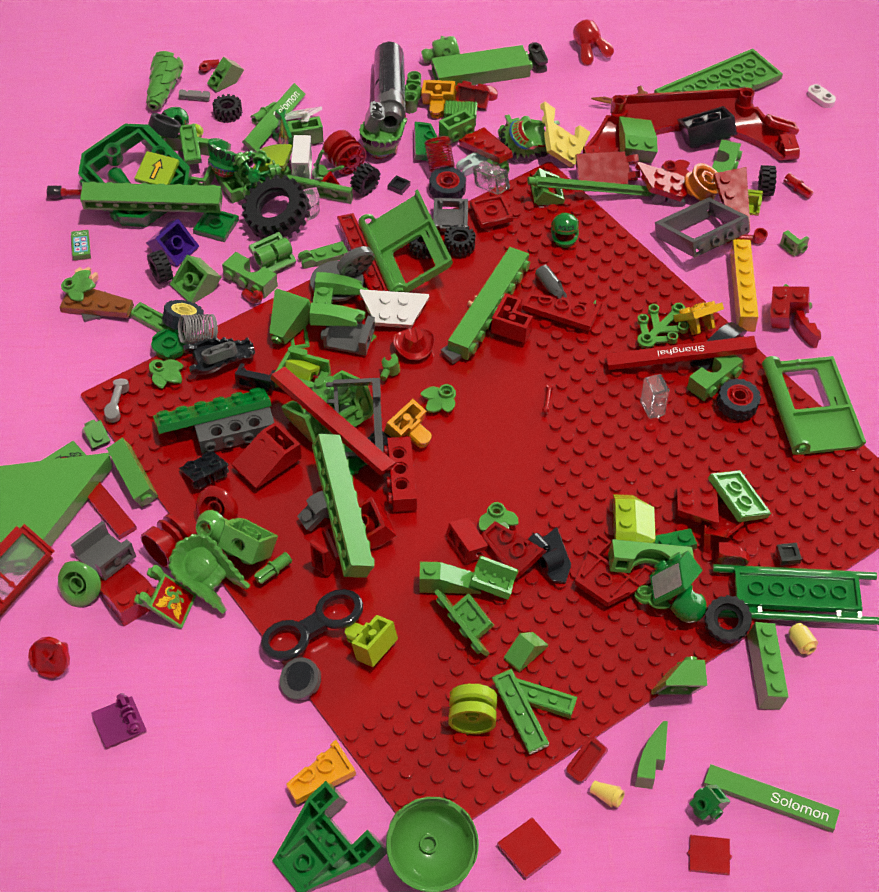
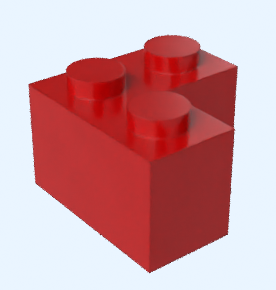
(787, 301)
(509, 320)

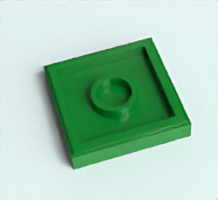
(216, 225)

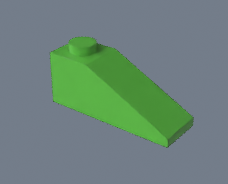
(445, 578)

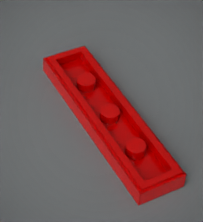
(111, 511)

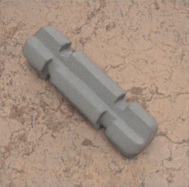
(194, 95)

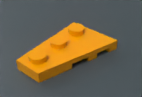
(329, 766)

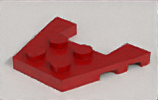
(604, 584)

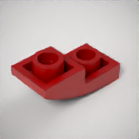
(807, 330)

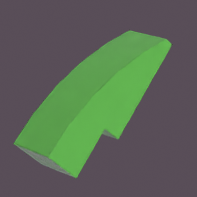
(652, 757)

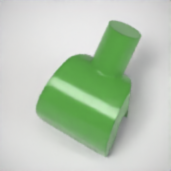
(390, 367)

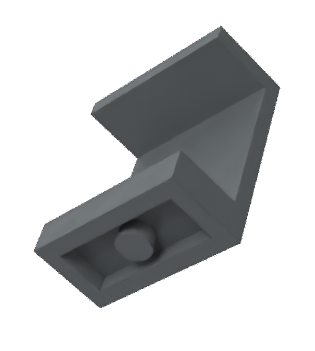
(349, 338)
(103, 551)

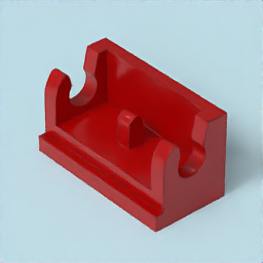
(466, 539)

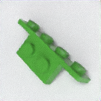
(470, 617)

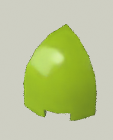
(302, 369)

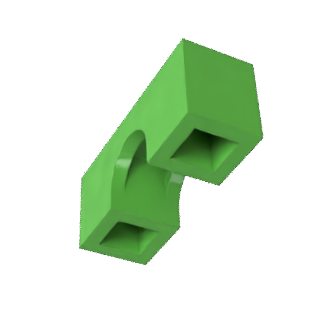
(727, 156)
(238, 270)
(706, 384)

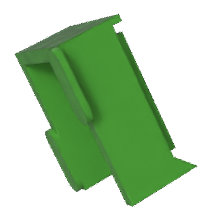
(296, 353)

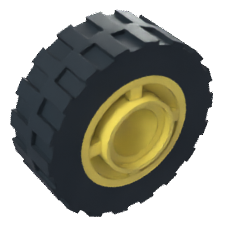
(176, 308)

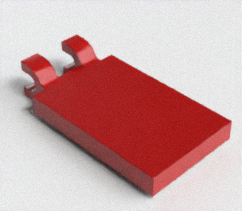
(606, 167)

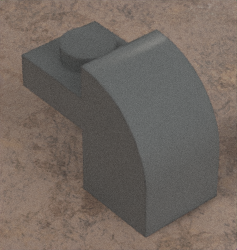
(314, 511)

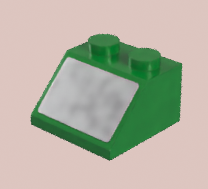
(673, 576)

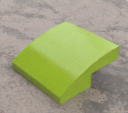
(279, 153)

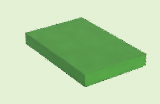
(739, 496)

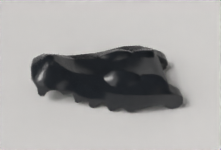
(244, 350)

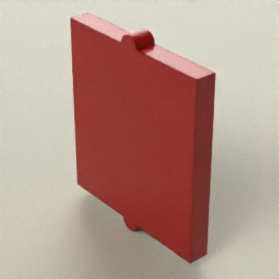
(709, 855)

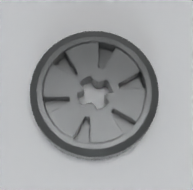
(356, 261)

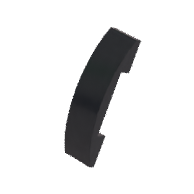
(727, 331)

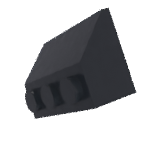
(707, 127)

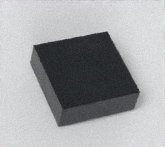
(398, 185)

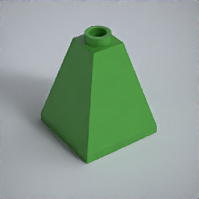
(289, 316)

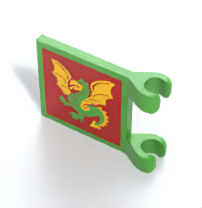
(169, 600)

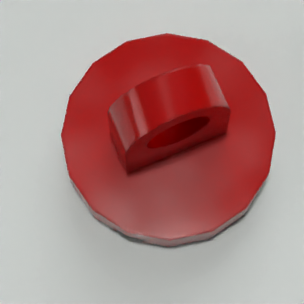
(49, 657)

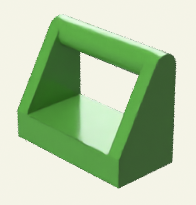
(542, 195)

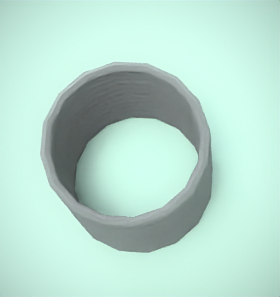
(196, 329)

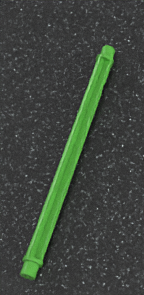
(588, 186)

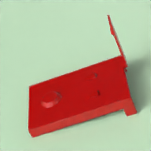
(725, 529)

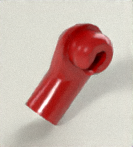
(206, 65)
(253, 298)

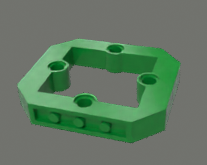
(118, 143)

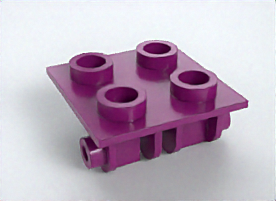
(118, 721)

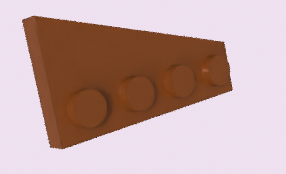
(98, 303)

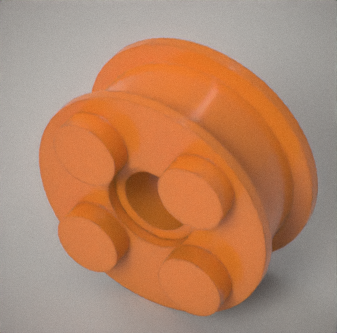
(701, 182)

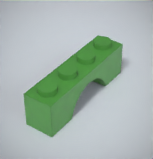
(627, 554)

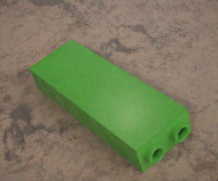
(483, 66)

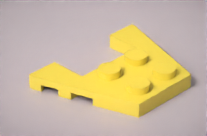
(559, 141)

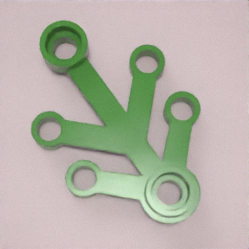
(648, 339)

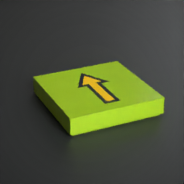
(156, 169)

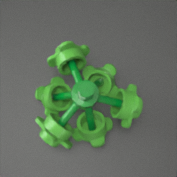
(254, 175)

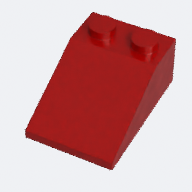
(378, 526)
(121, 590)

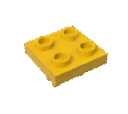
(699, 310)

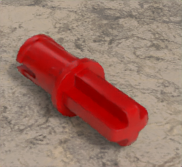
(798, 185)

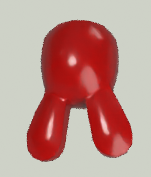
(588, 36)

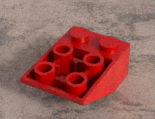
(268, 455)

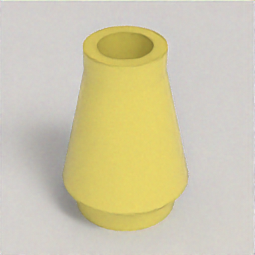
(608, 793)

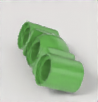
(412, 91)

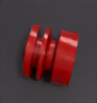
(344, 150)
(162, 539)

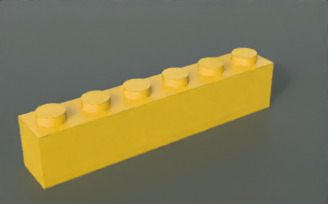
(744, 284)

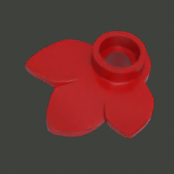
(679, 167)

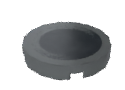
(300, 678)

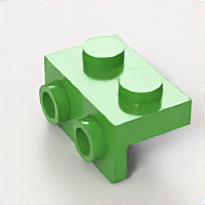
(493, 577)

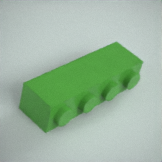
(767, 666)

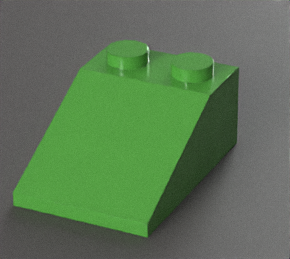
(638, 137)

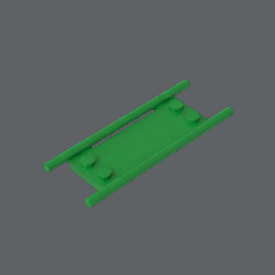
(799, 591)

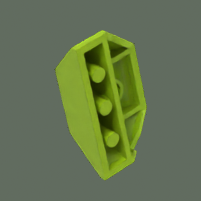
(633, 519)

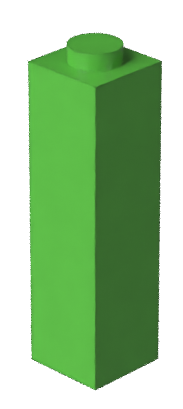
(132, 472)

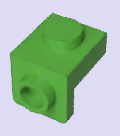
(95, 433)

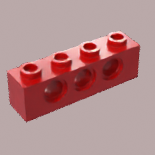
(401, 475)

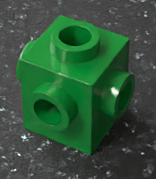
(709, 803)

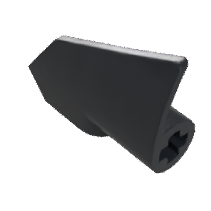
(555, 561)

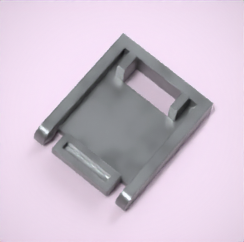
(450, 217)

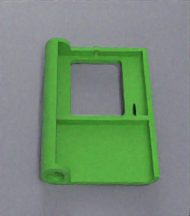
(816, 428)

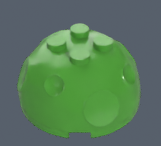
(432, 844)

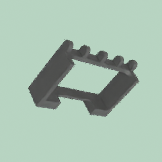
(375, 383)

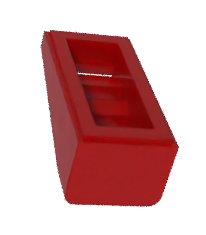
(321, 558)

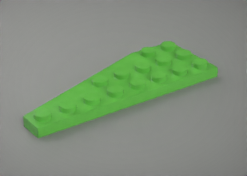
(740, 71)

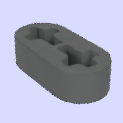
(219, 352)

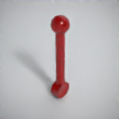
(549, 386)

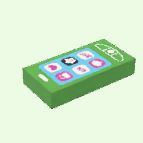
(80, 245)

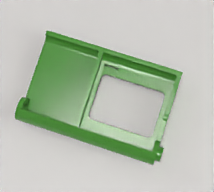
(398, 229)

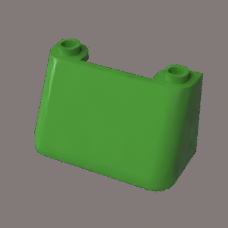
(355, 411)

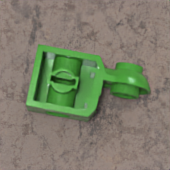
(237, 536)

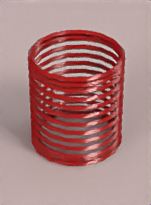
(436, 150)

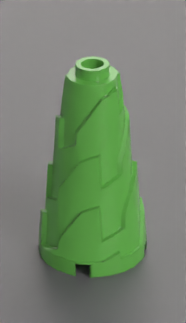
(163, 77)

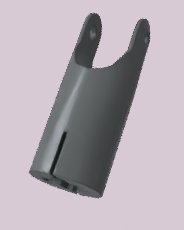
(550, 281)

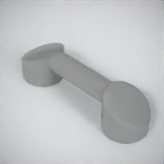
(111, 410)

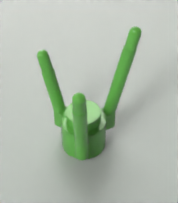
(320, 170)

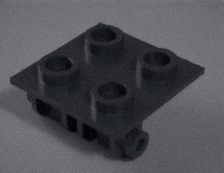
(201, 468)

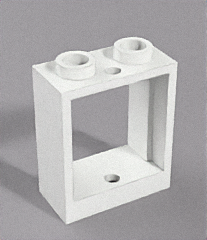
(302, 156)

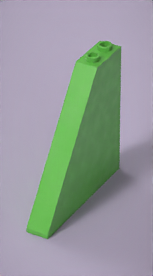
(48, 493)

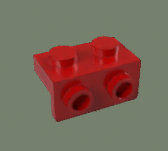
(473, 93)

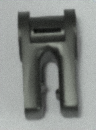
(538, 57)

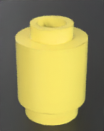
(803, 639)

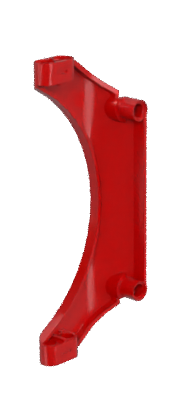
(667, 107)

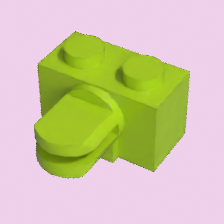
(372, 639)

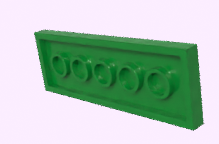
(212, 410)

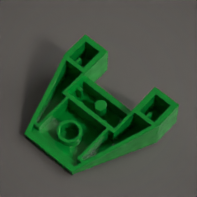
(318, 850)

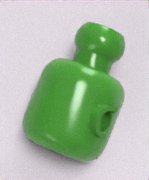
(441, 47)

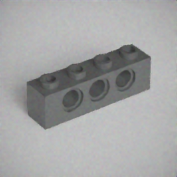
(232, 430)

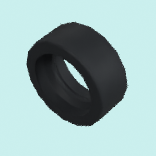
(164, 125)

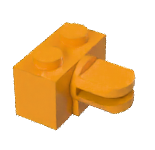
(436, 93)
(408, 423)

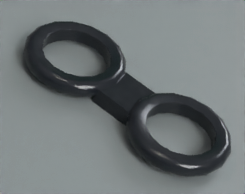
(312, 625)

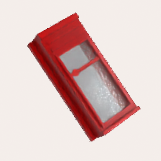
(21, 561)

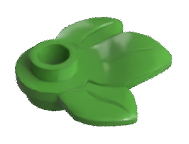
(78, 284)
(167, 372)
(440, 398)
(503, 517)
(645, 596)

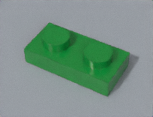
(677, 538)

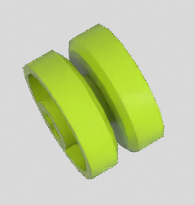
(472, 709)

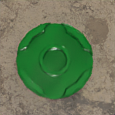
(167, 344)

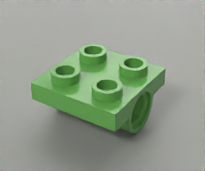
(273, 252)

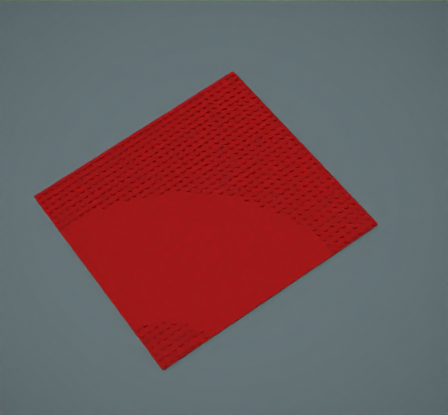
(542, 467)

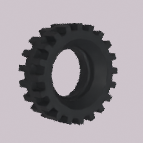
(288, 220)

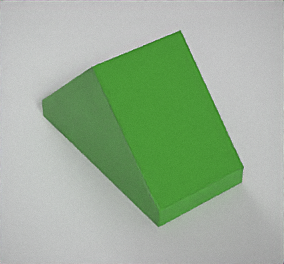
(524, 650)

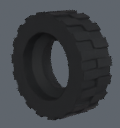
(728, 603)

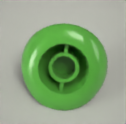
(78, 583)

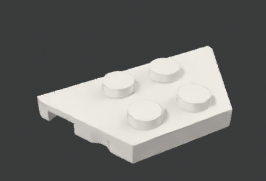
(394, 308)

